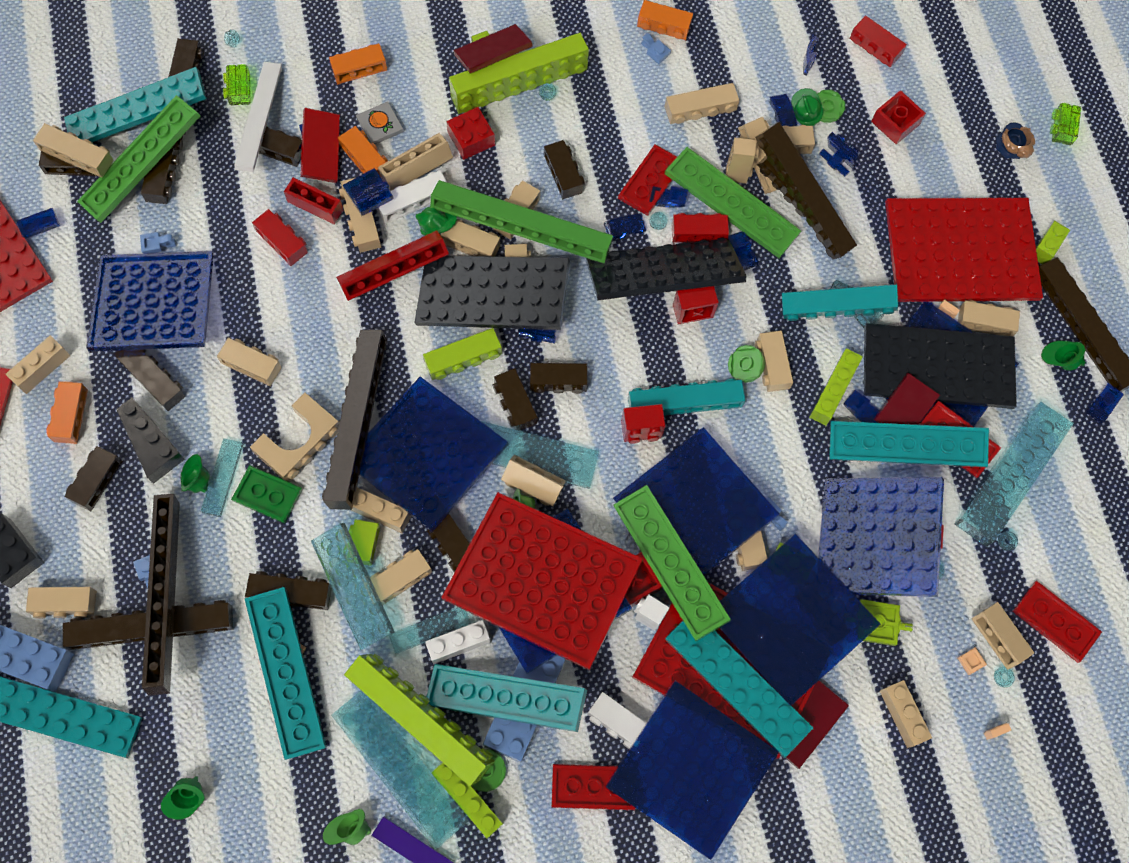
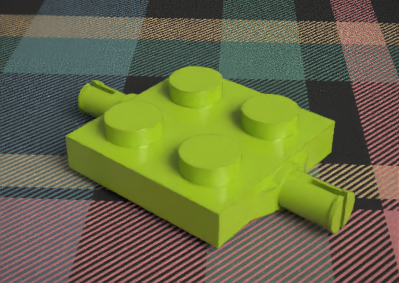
(889, 622)

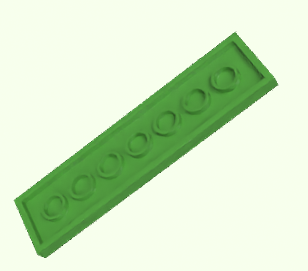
(138, 158)
(731, 199)
(672, 563)

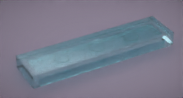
(222, 477)
(429, 629)

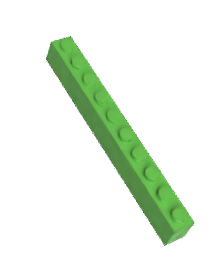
(521, 221)

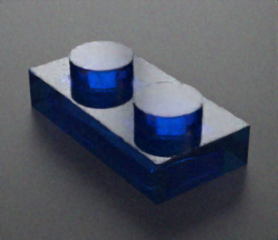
(38, 223)
(1104, 403)

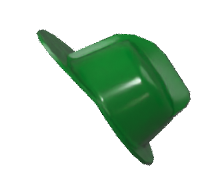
(807, 107)
(433, 219)
(1064, 354)
(194, 475)
(183, 799)

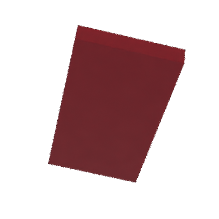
(493, 48)
(821, 712)

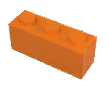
(664, 20)
(358, 63)
(360, 150)
(67, 412)

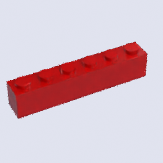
(392, 265)

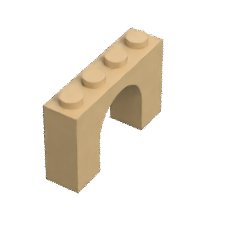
(288, 462)

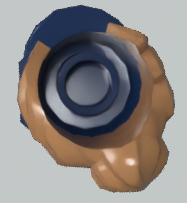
(1015, 141)

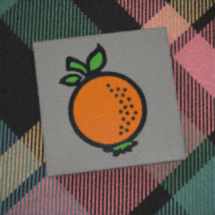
(379, 123)

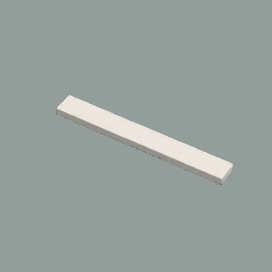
(258, 117)

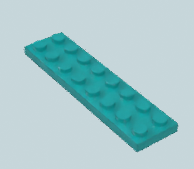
(135, 106)
(909, 444)
(285, 673)
(742, 688)
(507, 697)
(67, 718)

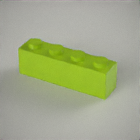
(462, 354)
(836, 387)
(468, 800)

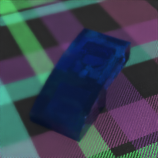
(810, 55)
(783, 110)
(671, 198)
(625, 225)
(743, 250)
(861, 407)

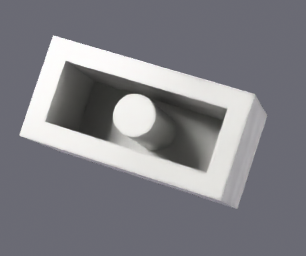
(650, 612)

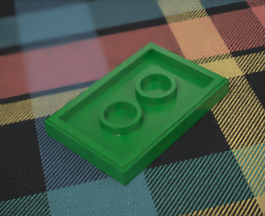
(267, 494)

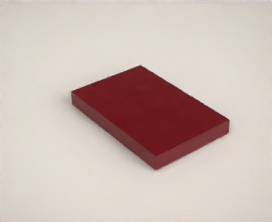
(907, 403)

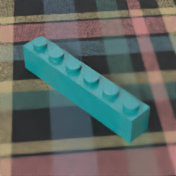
(840, 302)
(692, 397)

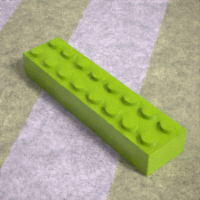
(519, 73)
(420, 718)

